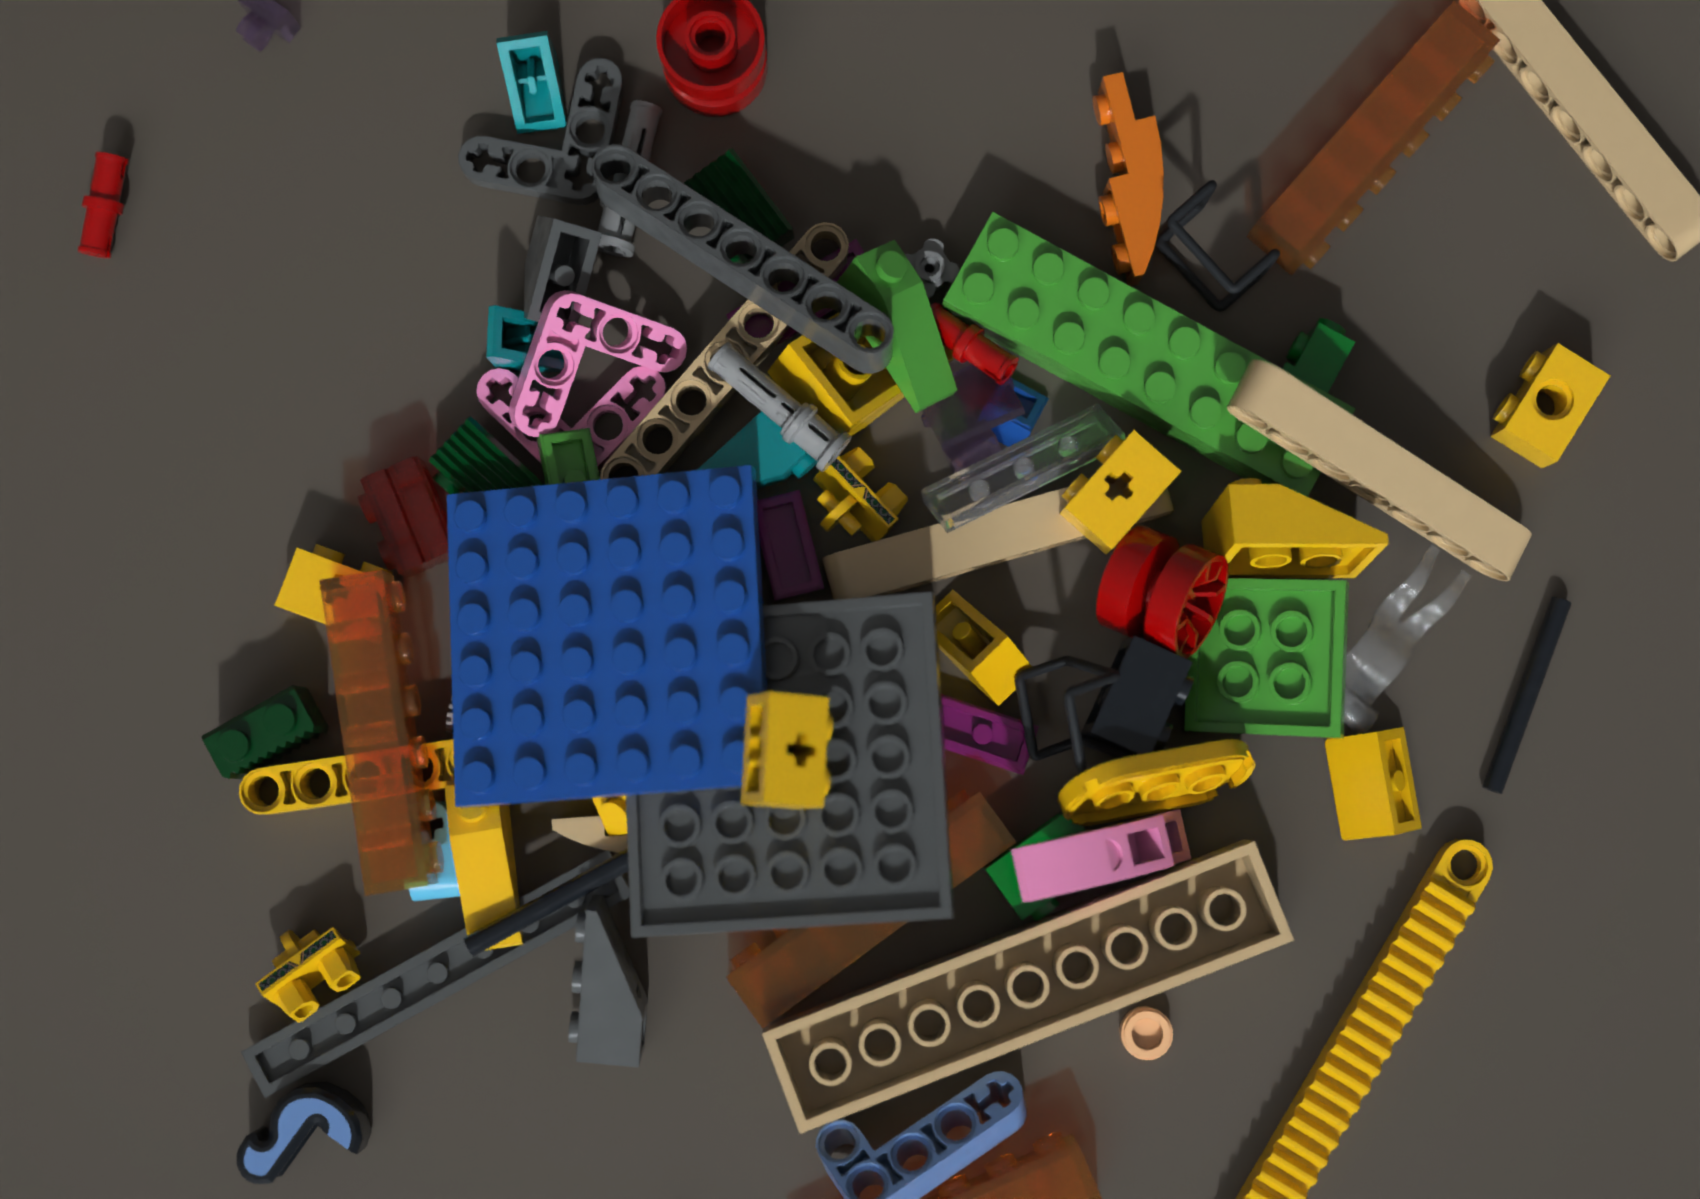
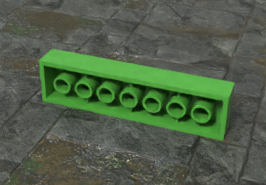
(1119, 348)

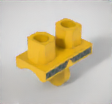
(853, 502)
(306, 965)

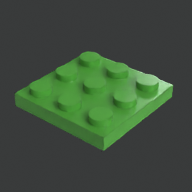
(1273, 661)

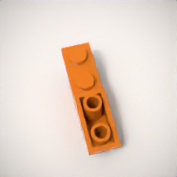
(1135, 197)

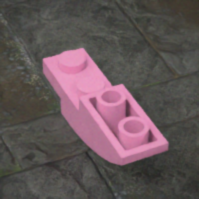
(1101, 855)

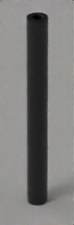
(1526, 695)
(547, 903)

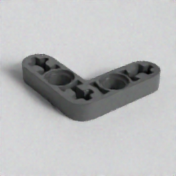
(558, 163)

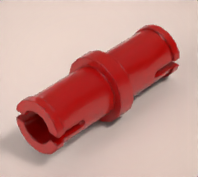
(103, 205)
(972, 346)

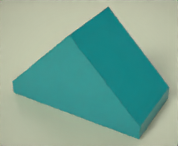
(532, 81)
(510, 338)

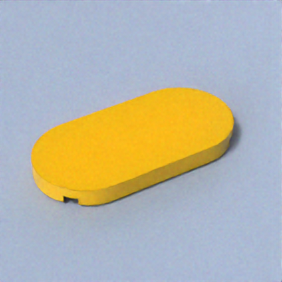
(1155, 782)

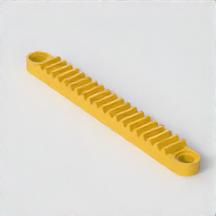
(1369, 1027)

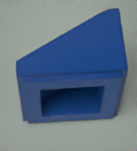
(1021, 426)

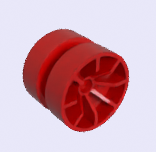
(713, 54)
(1162, 590)

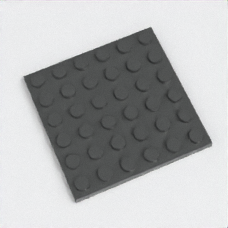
(884, 825)

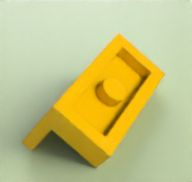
(1373, 784)

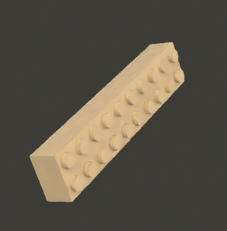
(1026, 984)

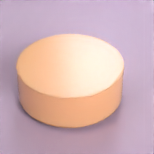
(1146, 1033)

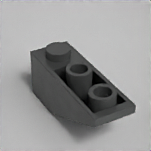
(612, 999)

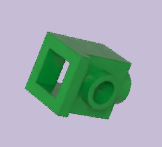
(1319, 354)

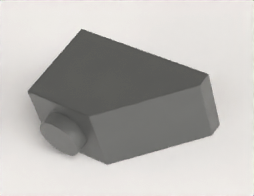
(556, 261)

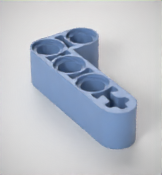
(928, 1139)

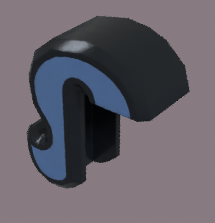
(296, 1116)

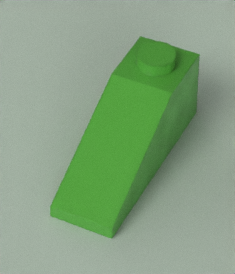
(918, 357)

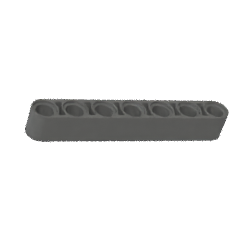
(733, 237)

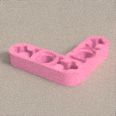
(572, 342)
(602, 448)

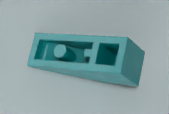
(765, 450)

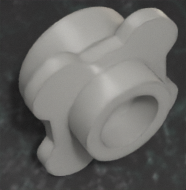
(944, 270)

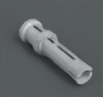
(638, 137)
(798, 421)

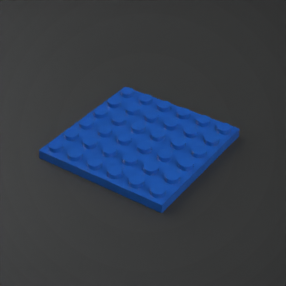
(604, 636)

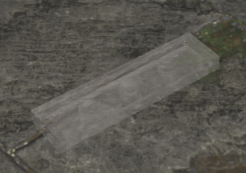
(1020, 468)

